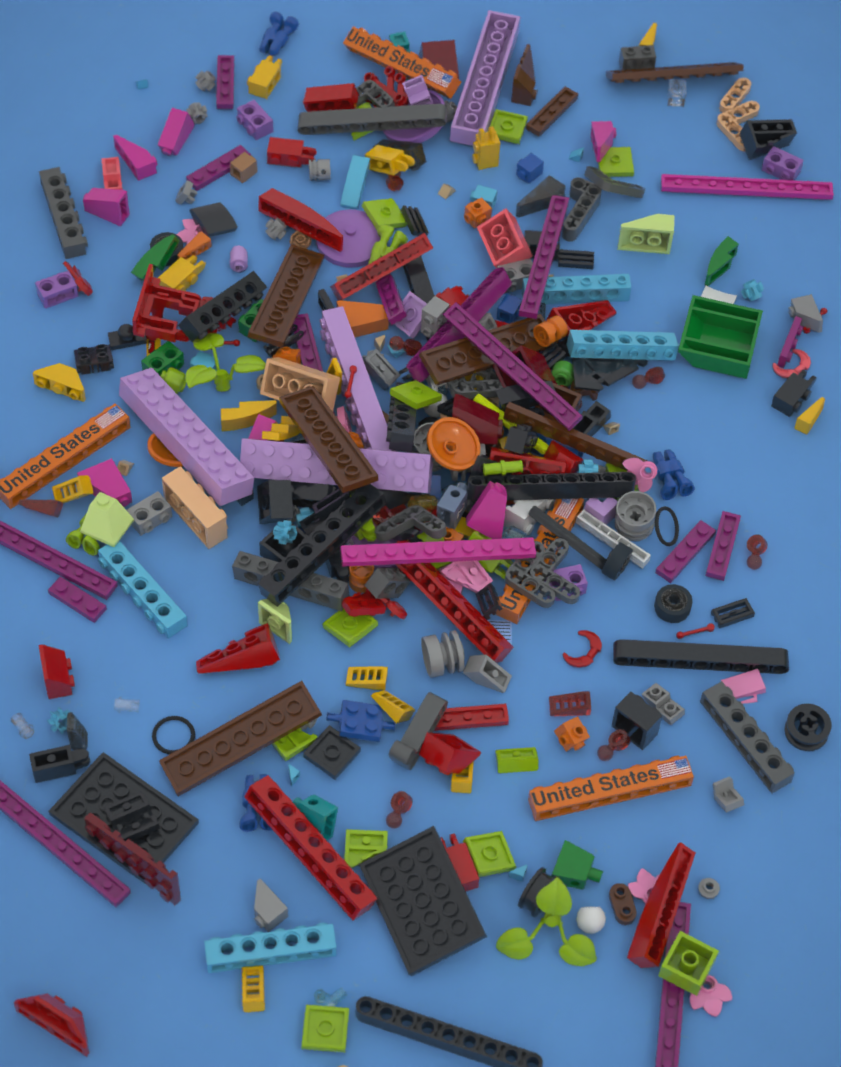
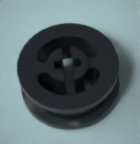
(806, 737)
(529, 895)

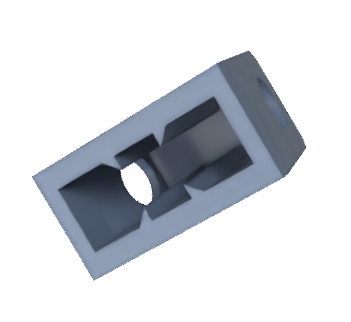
(453, 505)

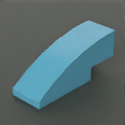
(355, 182)

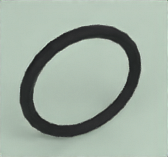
(675, 523)
(165, 720)

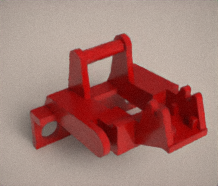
(153, 300)

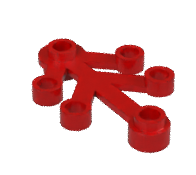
(400, 97)

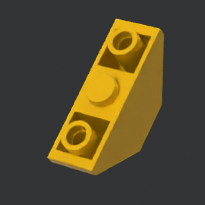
(60, 380)

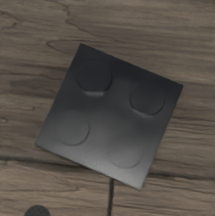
(332, 752)

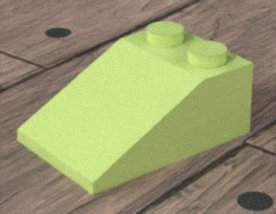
(648, 234)

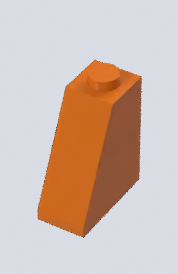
(364, 317)

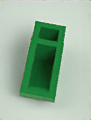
(157, 255)
(721, 260)

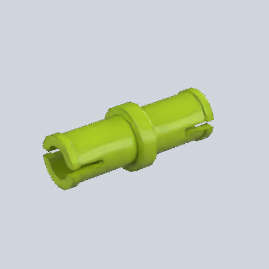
(502, 467)

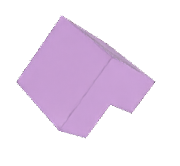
(417, 91)
(603, 511)

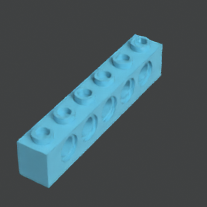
(585, 289)
(622, 345)
(175, 618)
(262, 956)

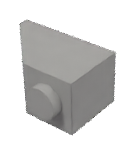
(807, 310)
(487, 673)
(268, 907)

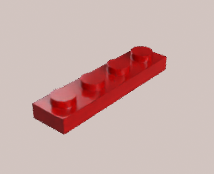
(473, 717)

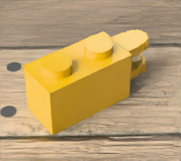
(265, 77)
(486, 149)
(388, 160)
(182, 273)

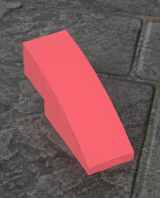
(111, 173)

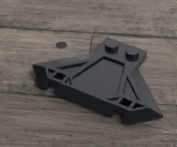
(593, 372)

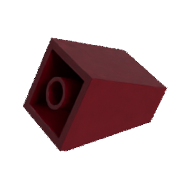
(440, 53)
(533, 360)
(480, 418)

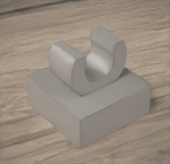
(185, 193)

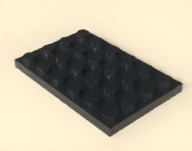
(110, 782)
(422, 901)

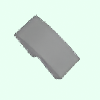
(660, 699)

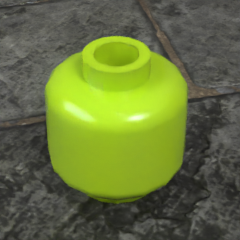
(175, 379)

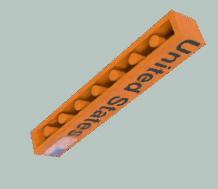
(407, 63)
(63, 455)
(564, 513)
(610, 787)

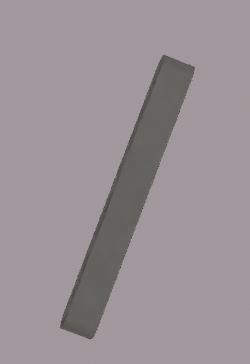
(372, 119)

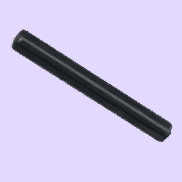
(563, 533)

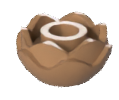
(300, 240)

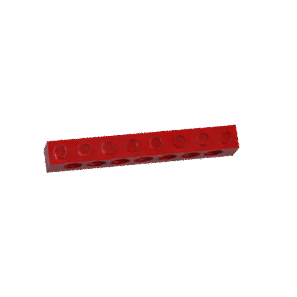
(457, 609)
(310, 847)

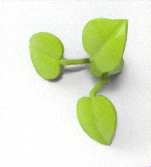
(201, 374)
(554, 901)

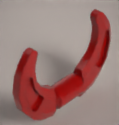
(583, 661)

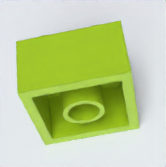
(688, 963)

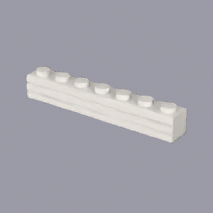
(611, 537)

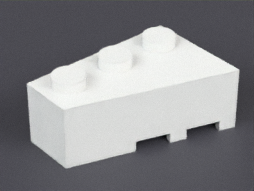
(518, 514)

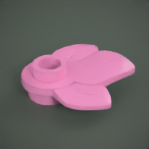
(190, 230)
(643, 478)
(643, 886)
(711, 998)

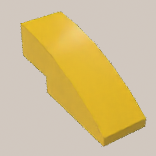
(246, 414)

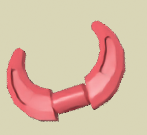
(804, 365)

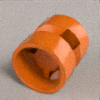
(550, 331)
(359, 576)

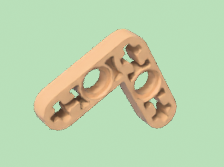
(729, 119)

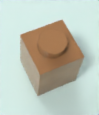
(243, 167)

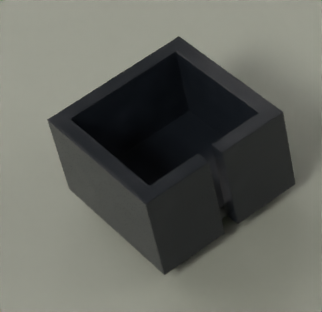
(277, 552)
(636, 712)

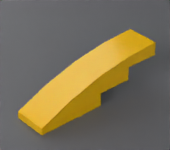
(282, 430)

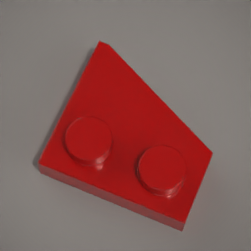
(363, 604)

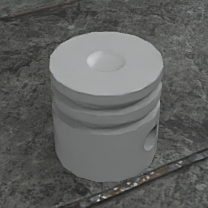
(316, 169)

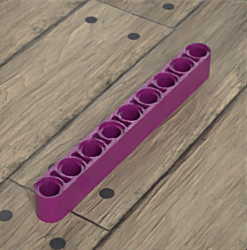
(476, 305)

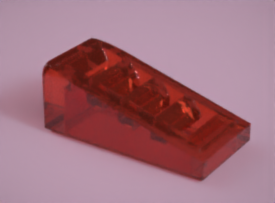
(48, 507)
(577, 697)

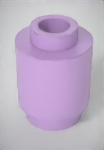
(238, 259)

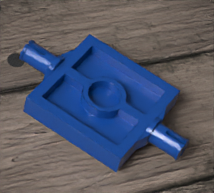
(360, 721)

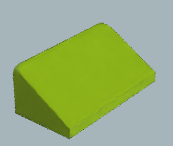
(516, 760)

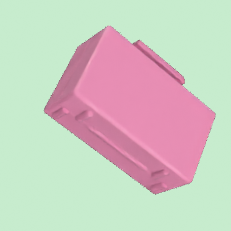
(746, 685)

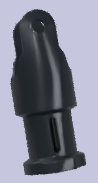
(291, 339)

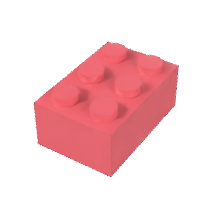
(504, 239)

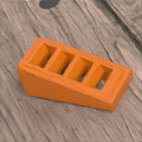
(196, 246)

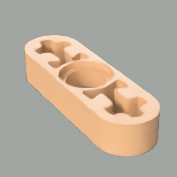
(735, 89)

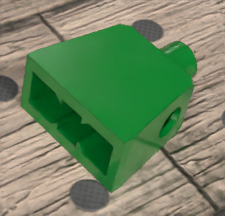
(575, 866)

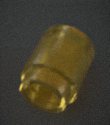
(426, 501)

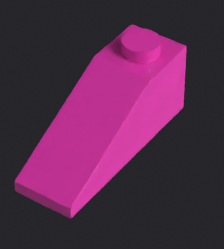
(602, 137)
(136, 158)

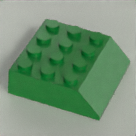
(720, 336)

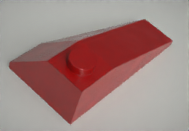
(584, 315)
(531, 463)
(252, 651)

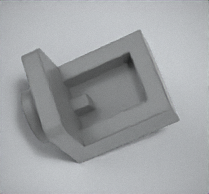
(726, 795)

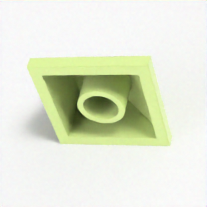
(106, 520)
(277, 618)

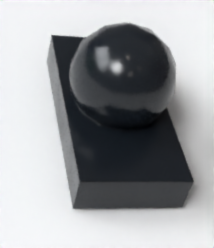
(125, 338)

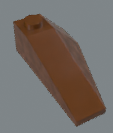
(524, 80)

